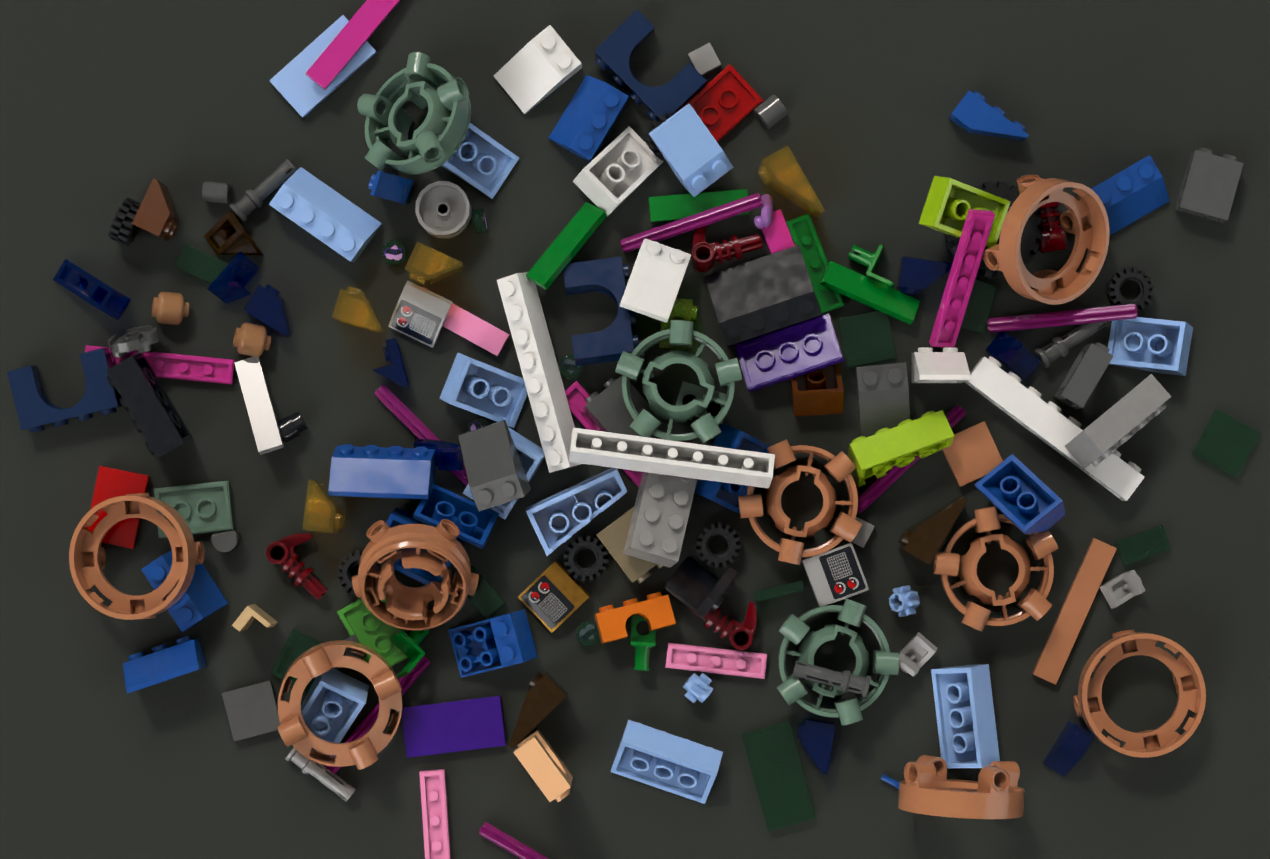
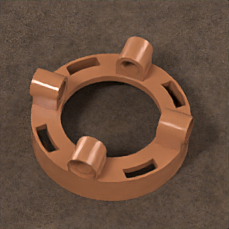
(1084, 218)
(89, 558)
(317, 661)
(1187, 683)
(991, 797)

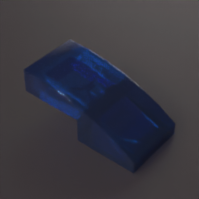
(447, 454)

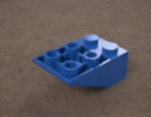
(493, 643)

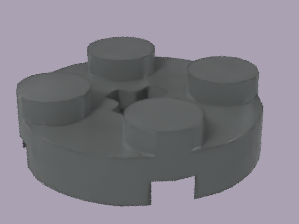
(135, 339)

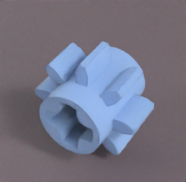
(904, 601)
(698, 687)

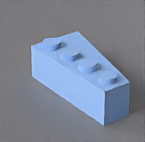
(569, 510)

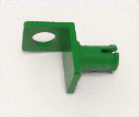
(871, 261)
(642, 644)
(409, 646)

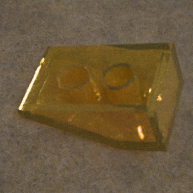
(788, 179)

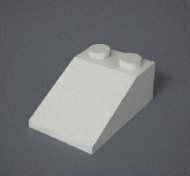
(538, 69)
(617, 171)
(655, 280)
(939, 367)

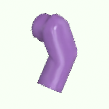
(765, 218)

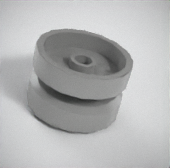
(447, 224)

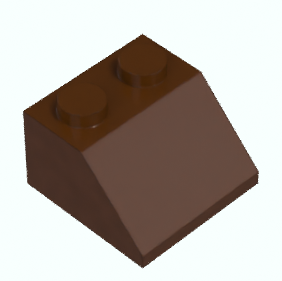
(157, 212)
(818, 392)

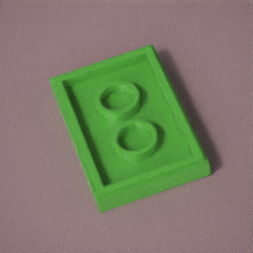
(371, 631)

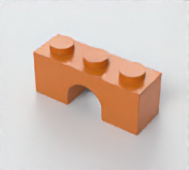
(655, 611)

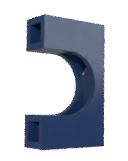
(616, 55)
(608, 278)
(36, 410)

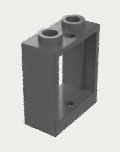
(1084, 375)

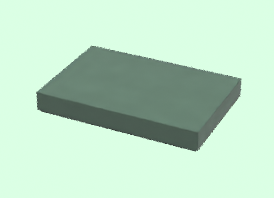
(202, 506)

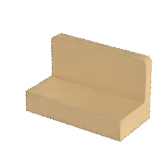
(251, 613)

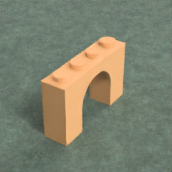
(544, 766)

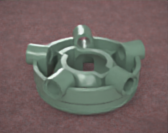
(447, 116)
(680, 334)
(884, 661)

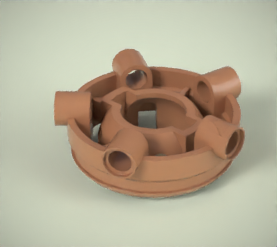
(844, 527)
(425, 550)
(965, 566)

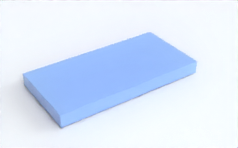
(303, 92)

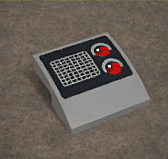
(420, 314)
(835, 575)

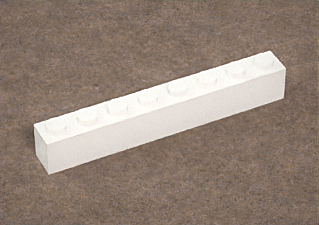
(539, 368)
(1049, 424)
(671, 458)

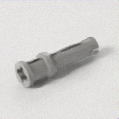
(321, 773)

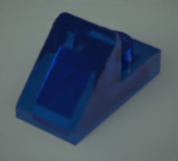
(231, 281)
(1013, 355)
(396, 371)

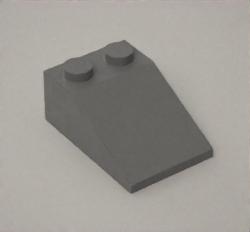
(881, 396)
(493, 466)

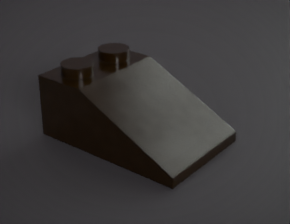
(928, 535)
(538, 703)

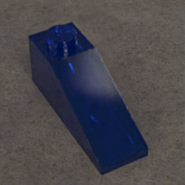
(92, 289)

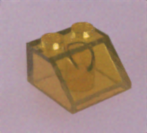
(431, 265)
(357, 311)
(321, 510)

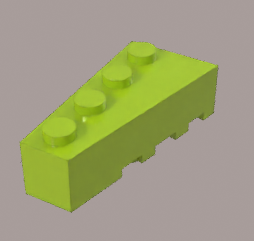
(899, 445)

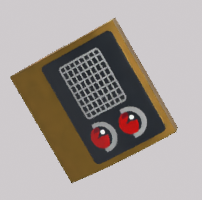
(554, 596)

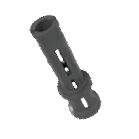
(254, 198)
(1061, 345)
(843, 680)

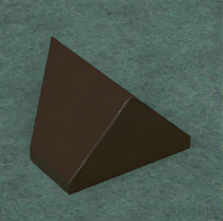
(231, 237)

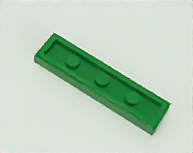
(684, 205)
(805, 235)
(566, 245)
(870, 292)

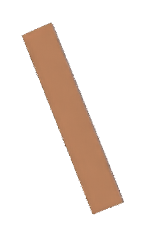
(1074, 611)

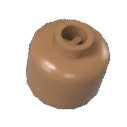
(169, 308)
(251, 339)

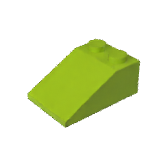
(949, 205)

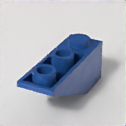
(980, 118)
(391, 187)

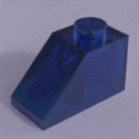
(919, 274)
(269, 309)
(817, 740)
(1068, 748)

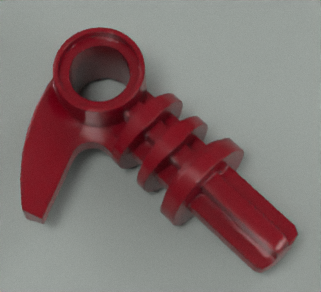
(1053, 236)
(717, 252)
(294, 567)
(730, 628)

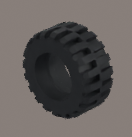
(1030, 236)

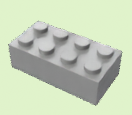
(1119, 423)
(660, 518)

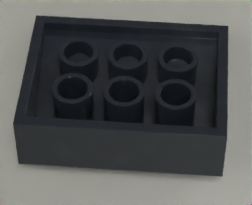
(763, 296)

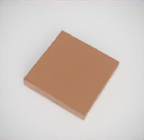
(972, 454)

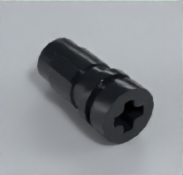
(291, 427)

